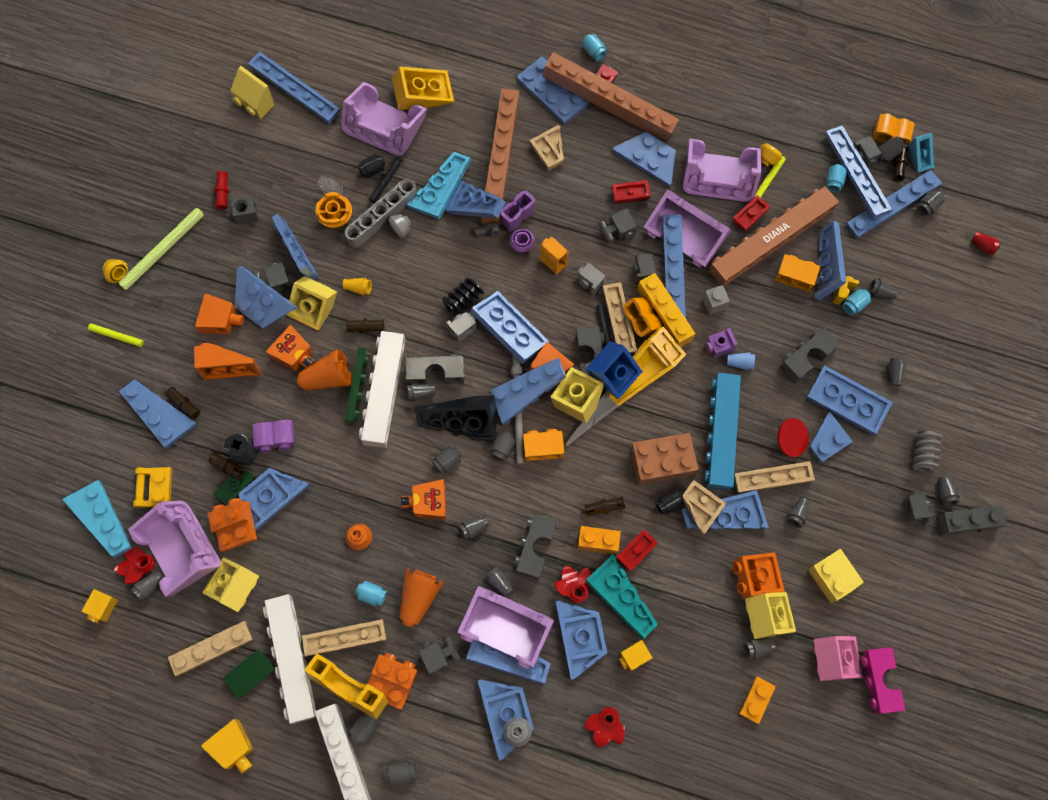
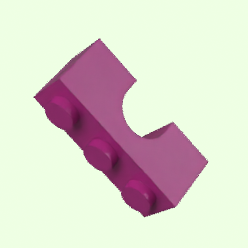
(882, 698)

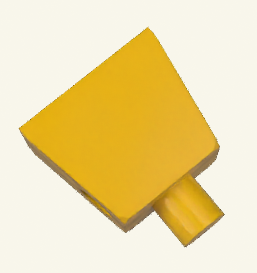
(230, 747)

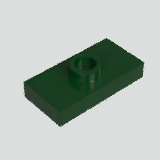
(232, 487)

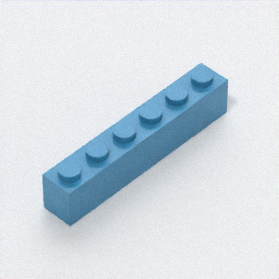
(723, 432)

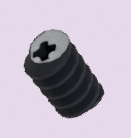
(461, 296)
(240, 449)

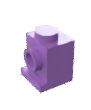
(717, 349)

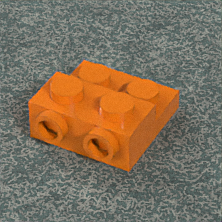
(232, 524)
(757, 575)
(393, 679)

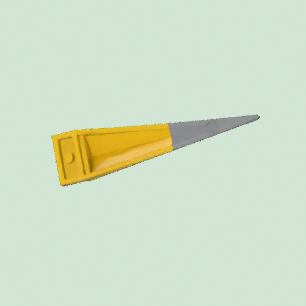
(654, 358)

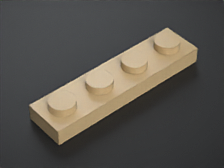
(619, 322)
(773, 477)
(344, 638)
(210, 648)

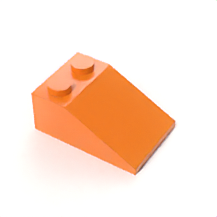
(220, 363)

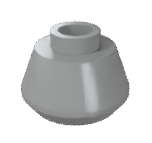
(400, 225)
(522, 736)

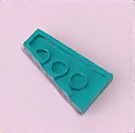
(617, 592)

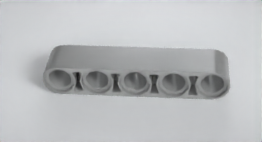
(378, 221)

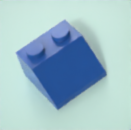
(615, 369)

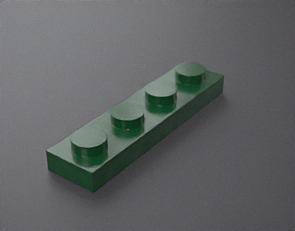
(355, 393)

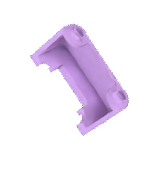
(380, 123)
(721, 175)
(700, 232)
(176, 544)
(505, 626)

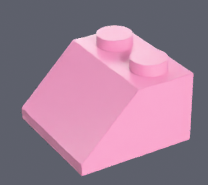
(837, 658)

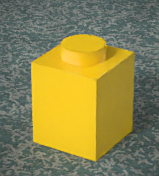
(99, 606)
(634, 656)

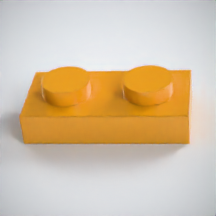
(757, 700)

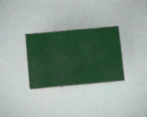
(248, 673)

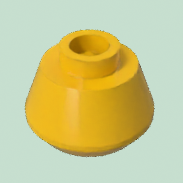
(769, 155)
(114, 270)

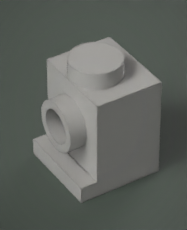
(590, 278)
(462, 326)

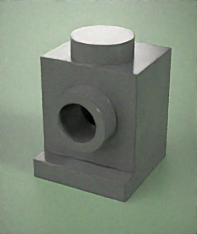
(868, 151)
(643, 266)
(917, 507)

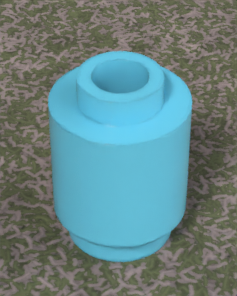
(594, 47)
(835, 178)
(856, 302)
(371, 594)

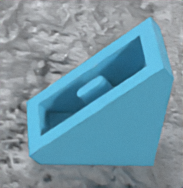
(921, 152)

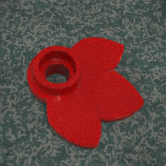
(132, 567)
(573, 581)
(604, 729)

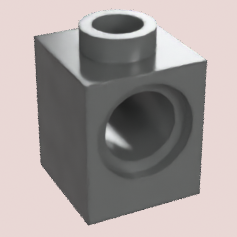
(248, 215)

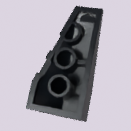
(465, 416)

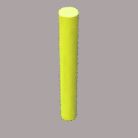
(769, 177)
(115, 335)

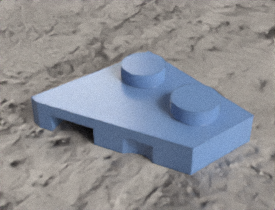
(829, 439)

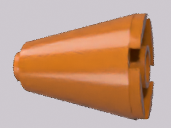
(326, 373)
(417, 595)

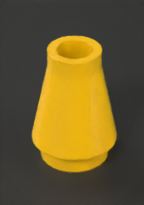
(358, 285)

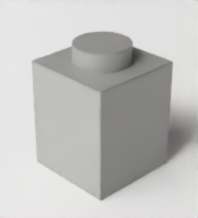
(715, 300)

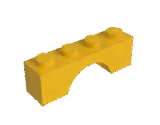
(664, 305)
(337, 682)

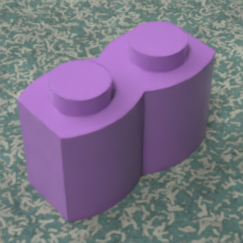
(518, 210)
(273, 435)

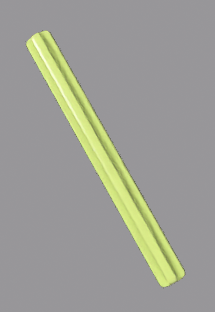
(160, 249)

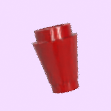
(986, 243)

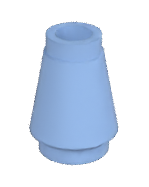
(742, 361)

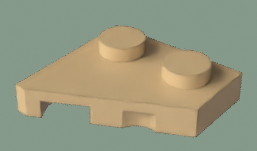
(549, 147)
(702, 505)

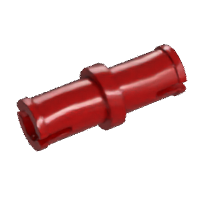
(221, 190)

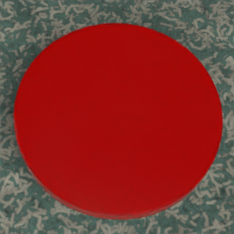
(792, 437)

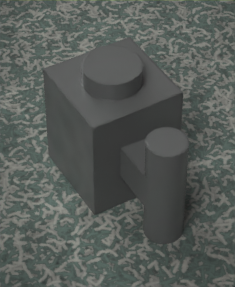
(621, 225)
(276, 277)
(435, 657)

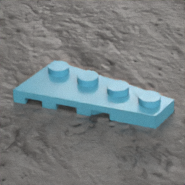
(437, 193)
(99, 516)

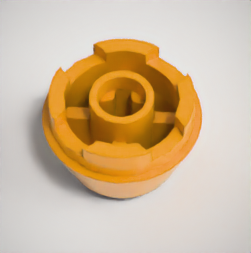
(333, 210)

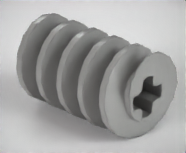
(925, 451)

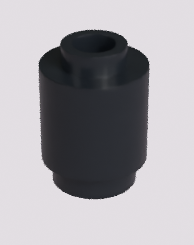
(371, 166)
(669, 501)

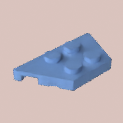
(649, 156)
(259, 300)
(271, 494)
(581, 637)
(501, 705)

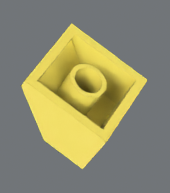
(251, 93)
(312, 301)
(577, 395)
(835, 576)
(230, 584)
(770, 615)

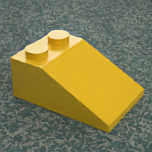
(421, 87)

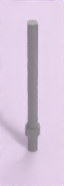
(516, 371)

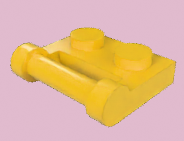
(159, 486)

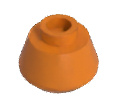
(356, 541)

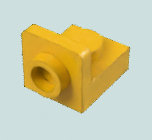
(843, 291)

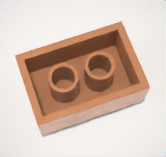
(664, 459)

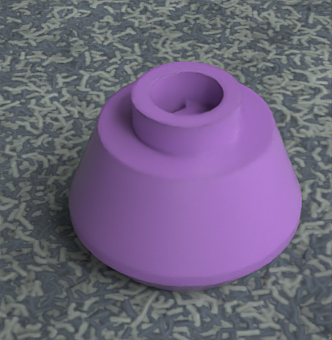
(522, 240)

